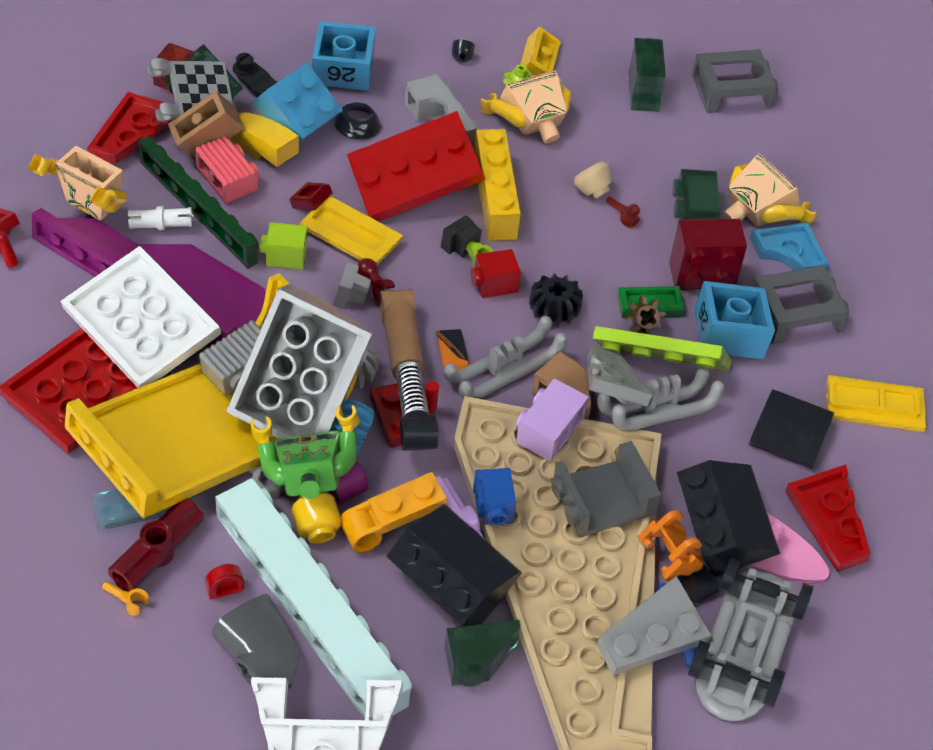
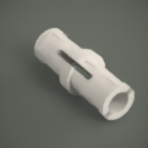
(160, 218)

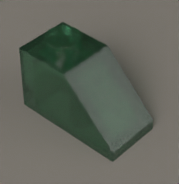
(479, 650)

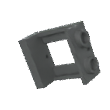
(713, 90)
(831, 309)

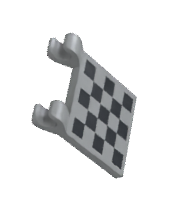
(190, 84)

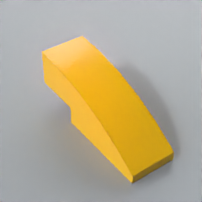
(266, 139)

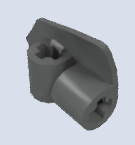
(258, 640)

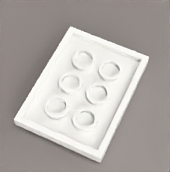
(141, 318)

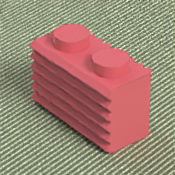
(227, 169)

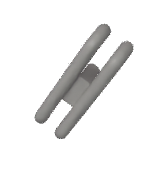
(506, 362)
(664, 400)

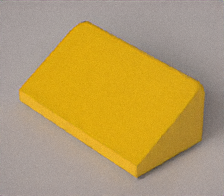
(540, 52)

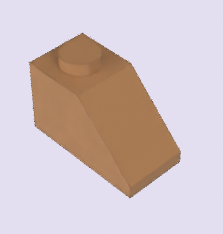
(566, 371)

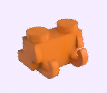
(683, 555)

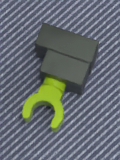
(464, 238)

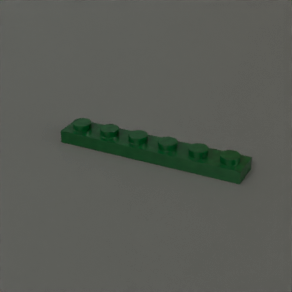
(204, 208)

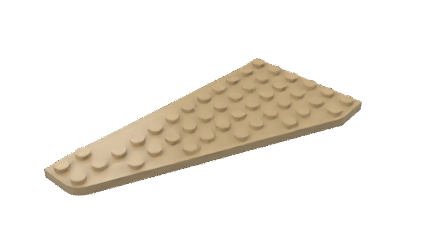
(568, 583)

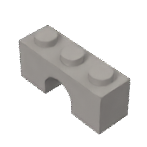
(432, 99)

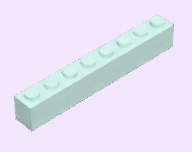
(307, 593)

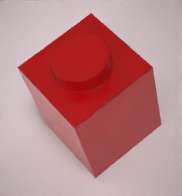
(496, 273)

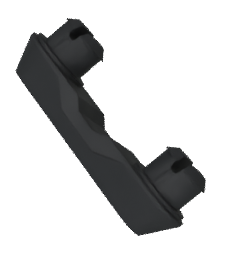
(252, 74)

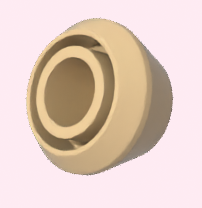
(594, 179)

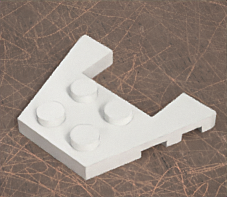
(325, 734)

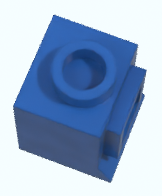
(494, 496)

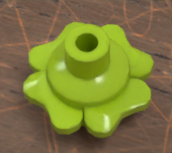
(517, 74)

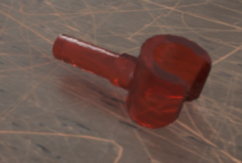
(628, 214)

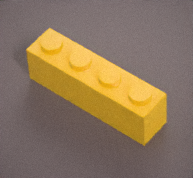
(498, 189)

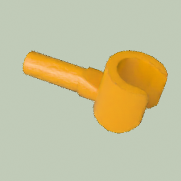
(128, 597)

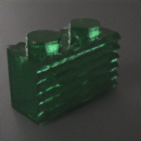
(696, 195)

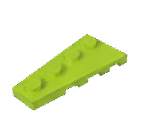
(662, 347)

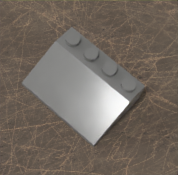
(299, 365)

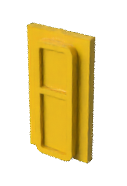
(351, 230)
(876, 403)

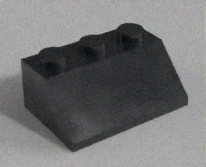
(727, 514)
(454, 565)

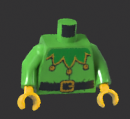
(309, 461)

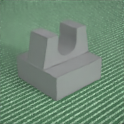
(352, 287)

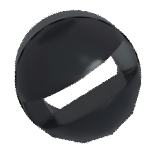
(463, 49)

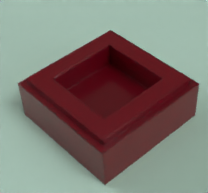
(310, 196)

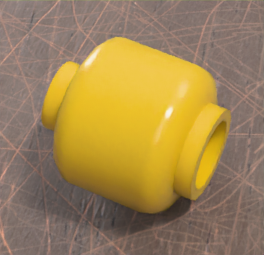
(316, 518)

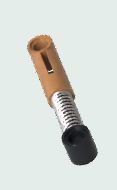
(417, 426)

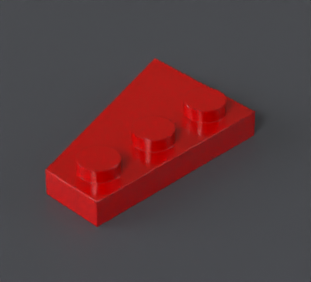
(127, 125)
(830, 514)

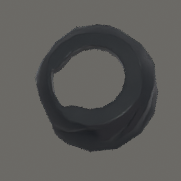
(357, 129)

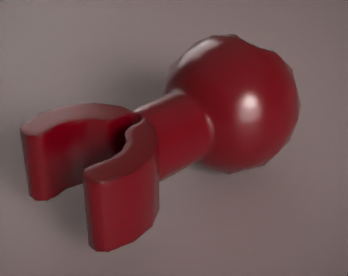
(370, 270)

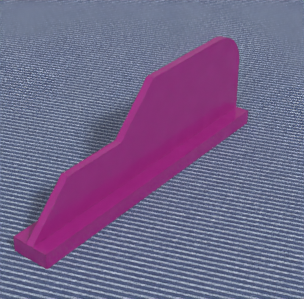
(213, 285)

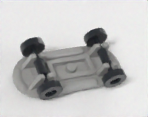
(741, 661)

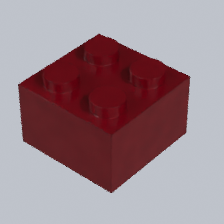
(707, 252)

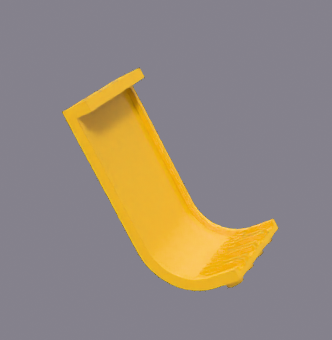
(169, 435)

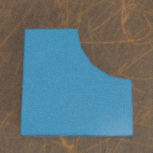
(791, 245)

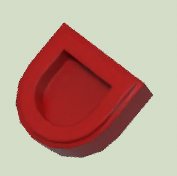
(224, 581)

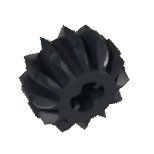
(556, 299)

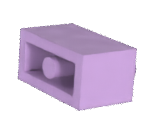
(551, 419)

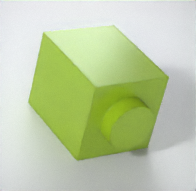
(285, 245)

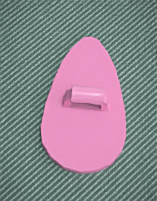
(797, 559)

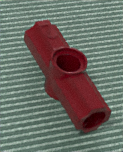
(145, 557)

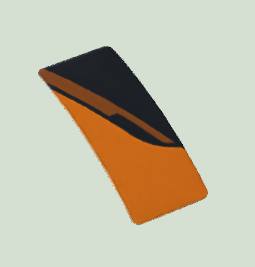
(452, 348)

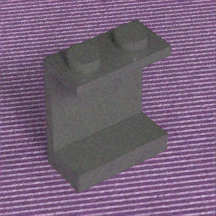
(607, 493)

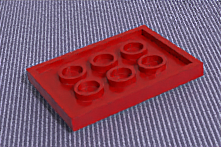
(415, 167)
(61, 375)

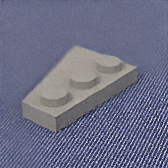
(614, 377)
(654, 630)

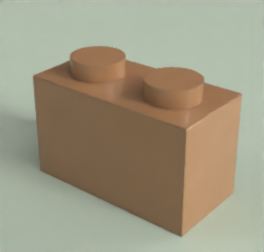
(205, 122)

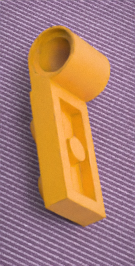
(390, 510)

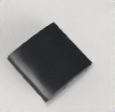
(791, 428)

